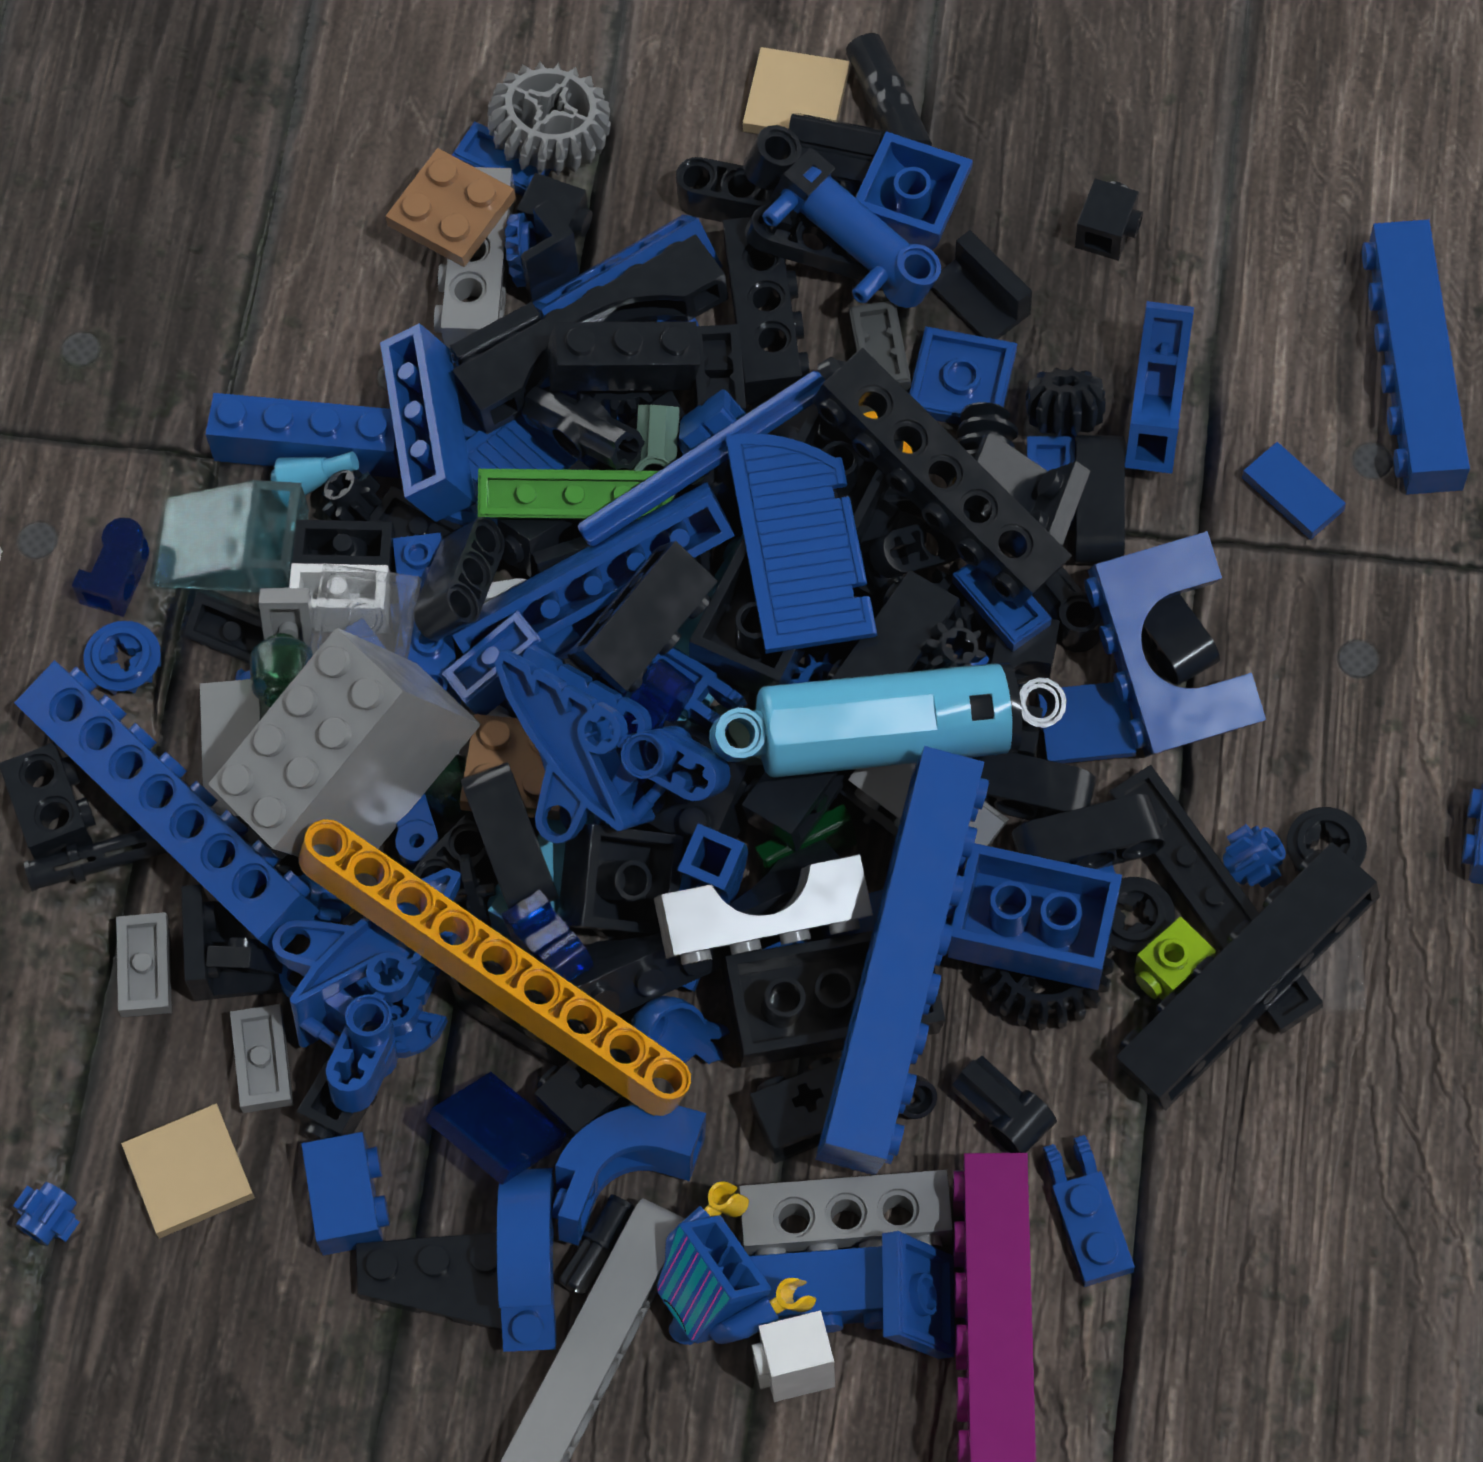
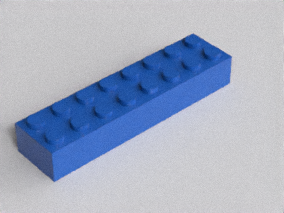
(900, 962)

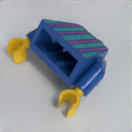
(714, 1282)

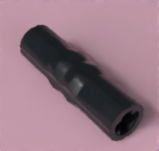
(885, 88)

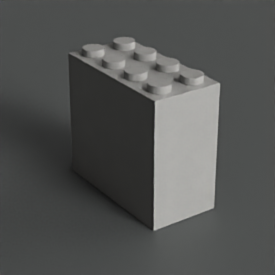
(344, 744)

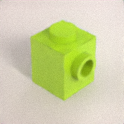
(1171, 959)

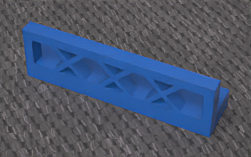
(616, 265)

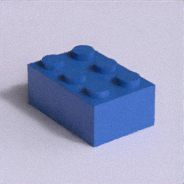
(1035, 916)

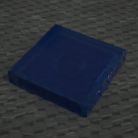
(496, 1127)

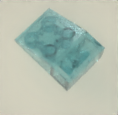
(231, 537)

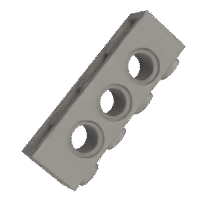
(480, 279)
(869, 1197)

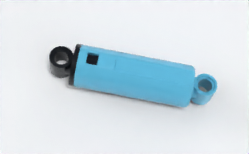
(888, 719)

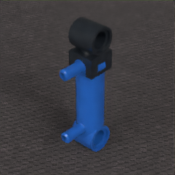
(809, 189)

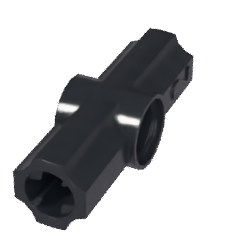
(583, 427)

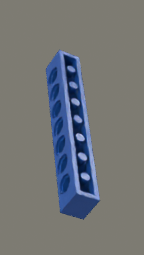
(53, 704)

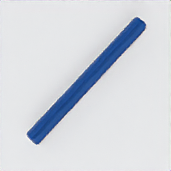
(698, 461)

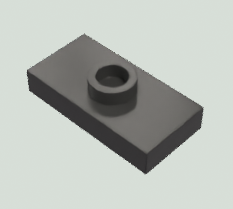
(879, 333)

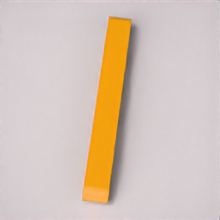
(485, 944)

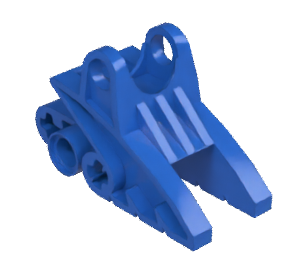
(588, 750)
(349, 987)

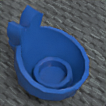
(680, 1028)

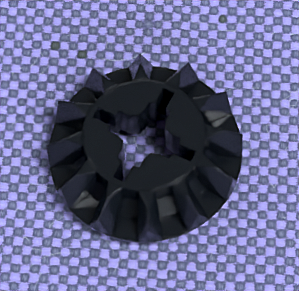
(1337, 827)
(1158, 913)

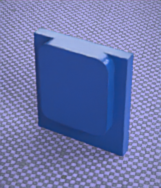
(1091, 726)

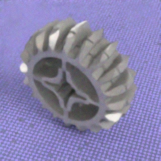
(548, 118)

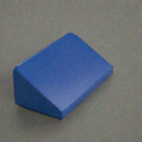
(475, 674)

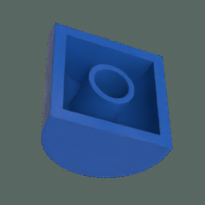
(914, 188)

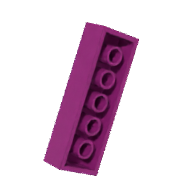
(997, 1309)

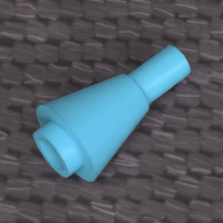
(312, 471)

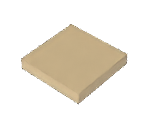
(794, 84)
(187, 1171)

